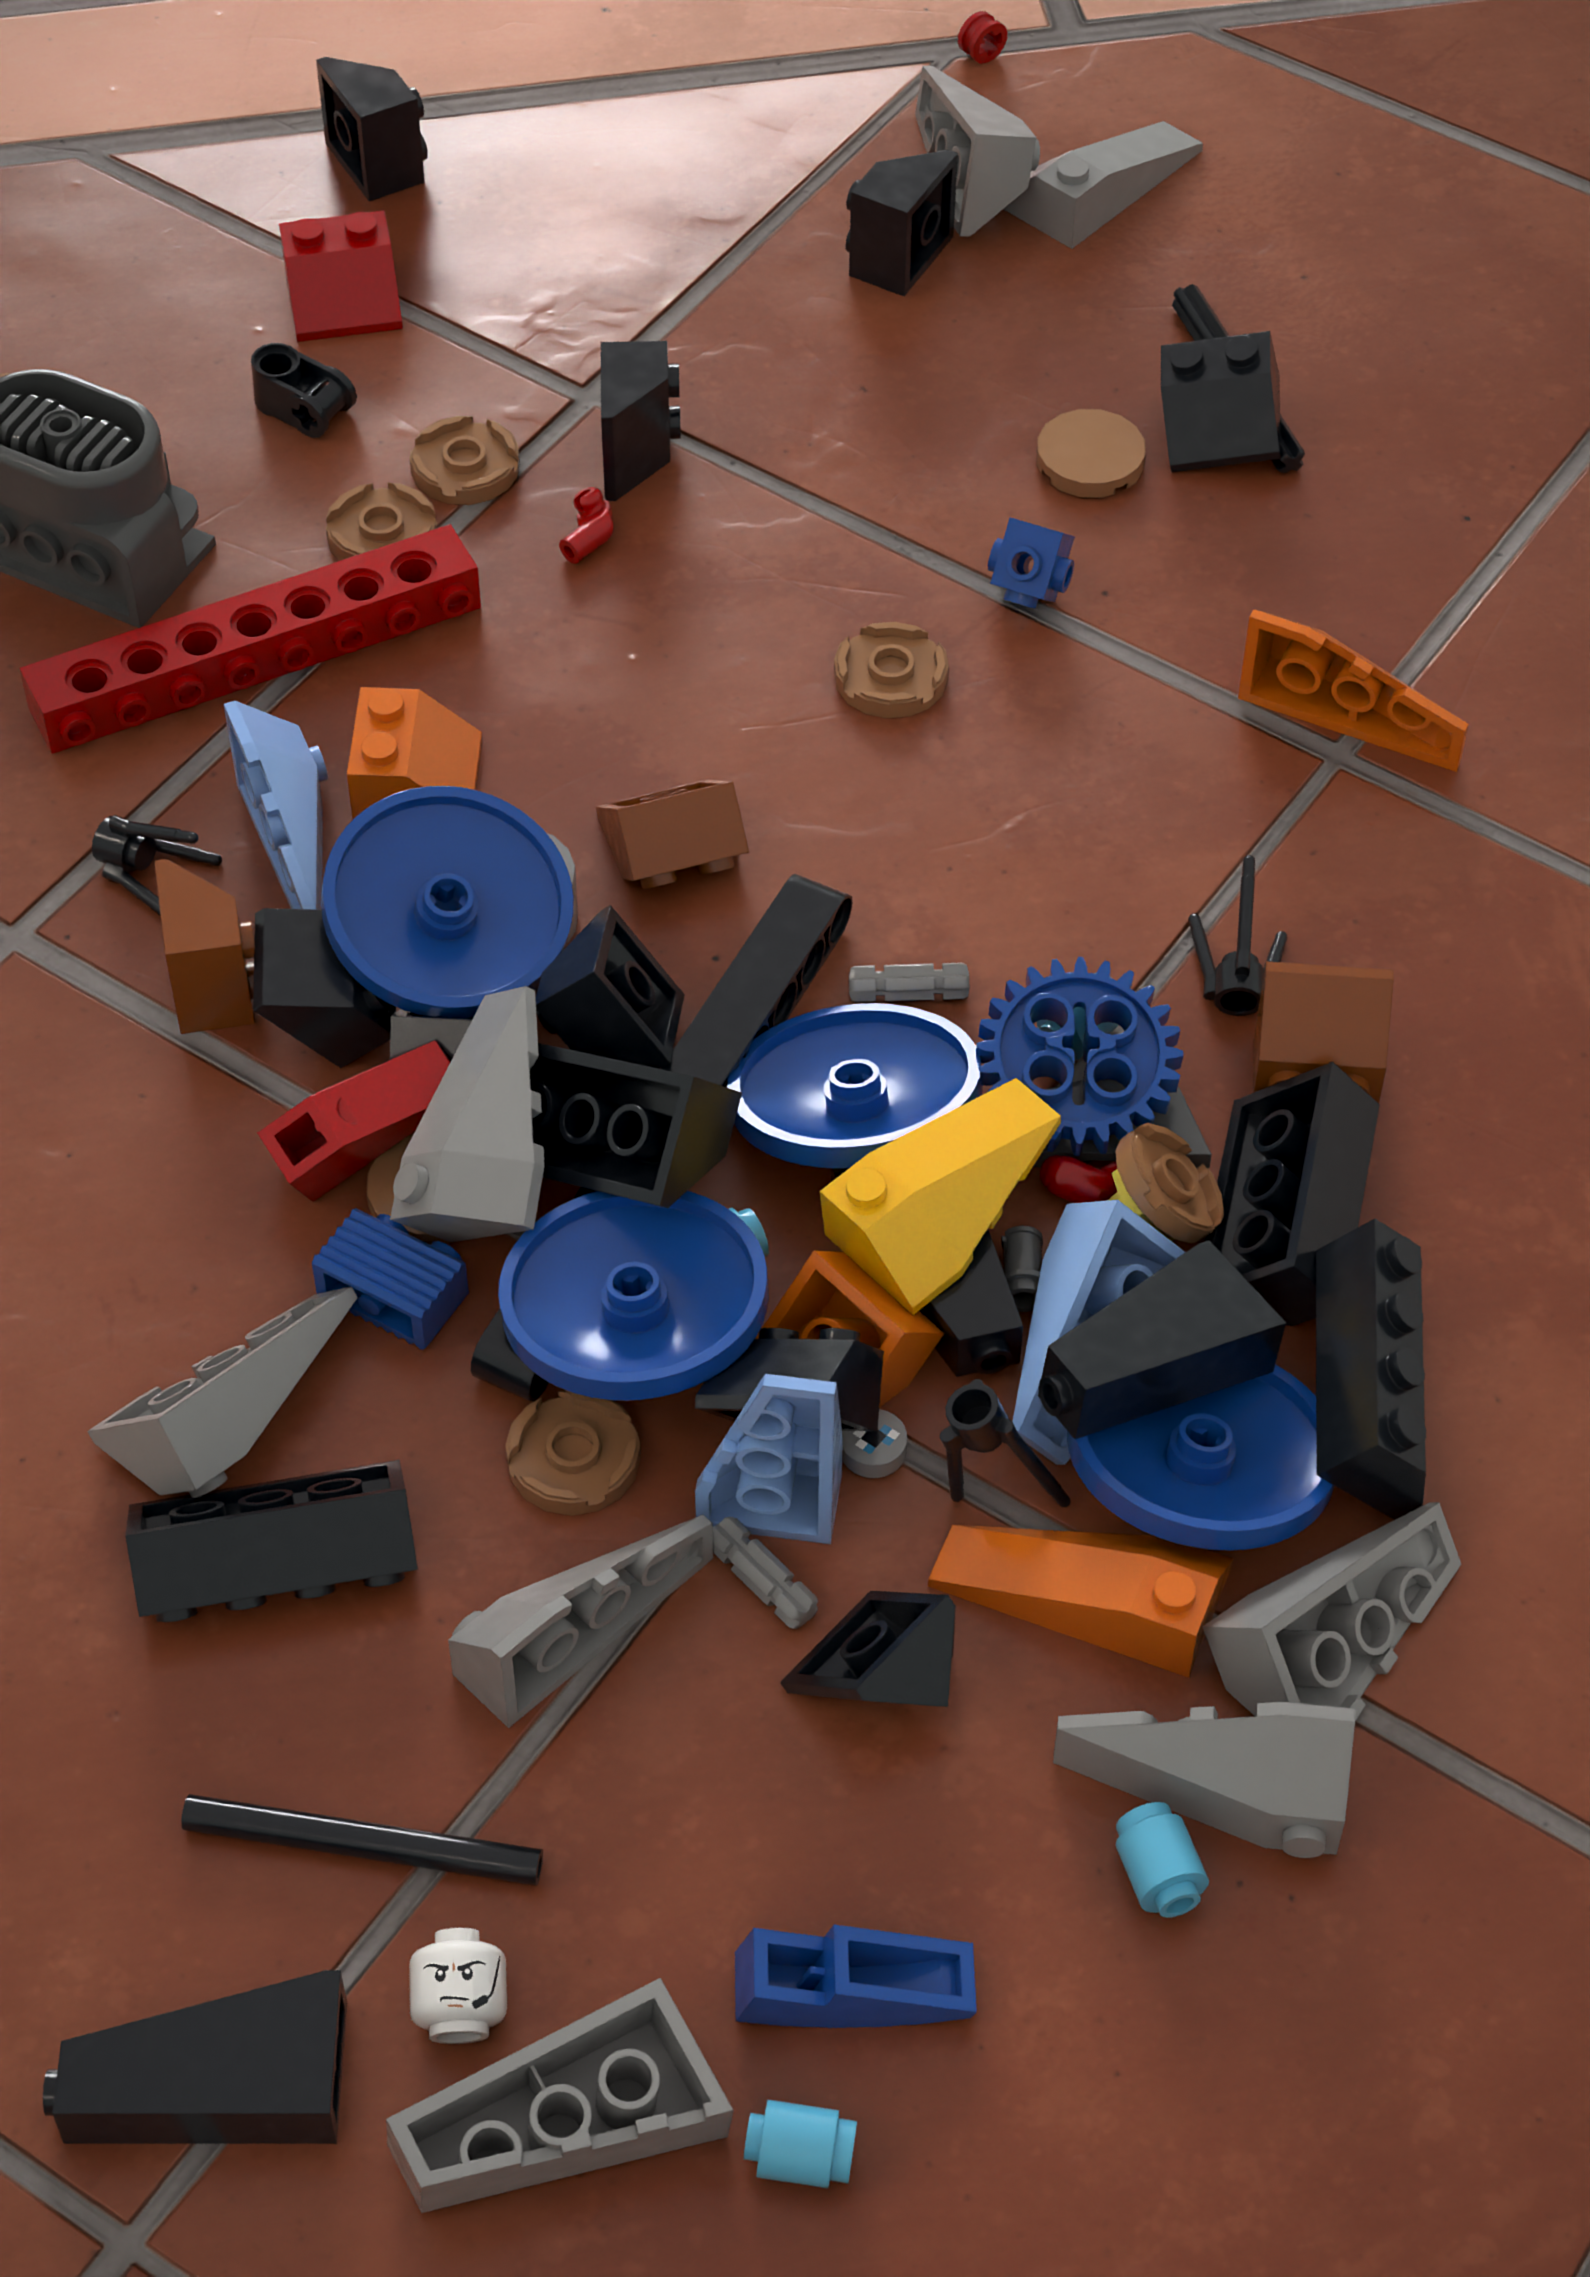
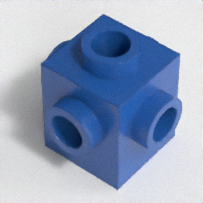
(1012, 556)

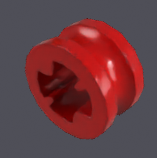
(982, 37)

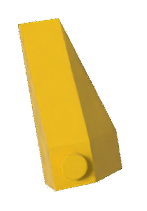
(931, 1195)

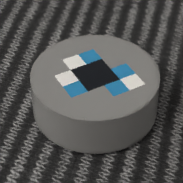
(877, 1452)

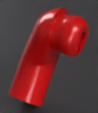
(594, 525)
(1077, 1180)

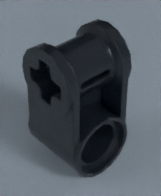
(296, 389)

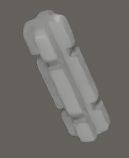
(908, 982)
(763, 1573)

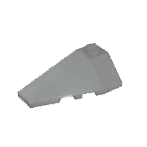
(1098, 181)
(1336, 1619)

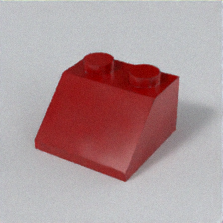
(340, 275)

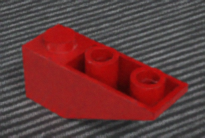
(354, 1120)

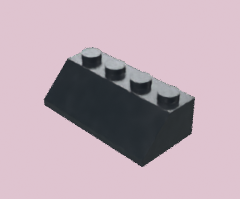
(628, 1125)
(1293, 1182)
(1371, 1368)
(270, 1541)

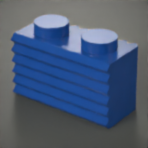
(396, 1277)

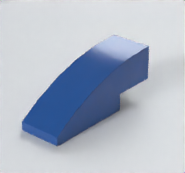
(852, 1979)

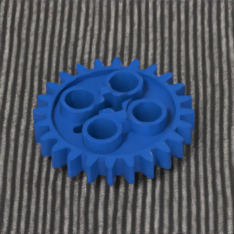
(1137, 1058)

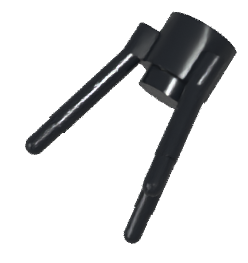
(132, 847)
(1239, 977)
(982, 1426)

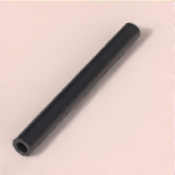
(362, 1839)

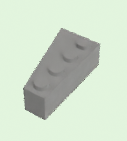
(566, 2105)

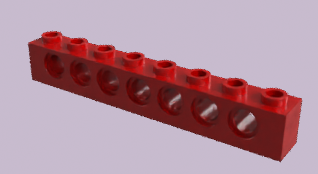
(250, 638)

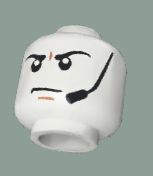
(458, 1987)

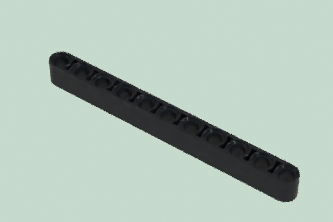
(747, 1001)

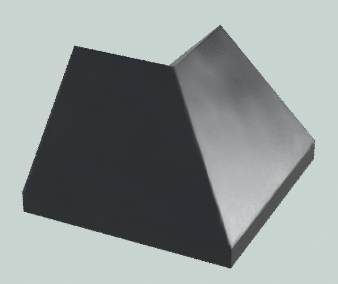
(884, 1651)

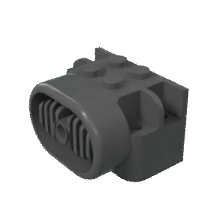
(91, 497)

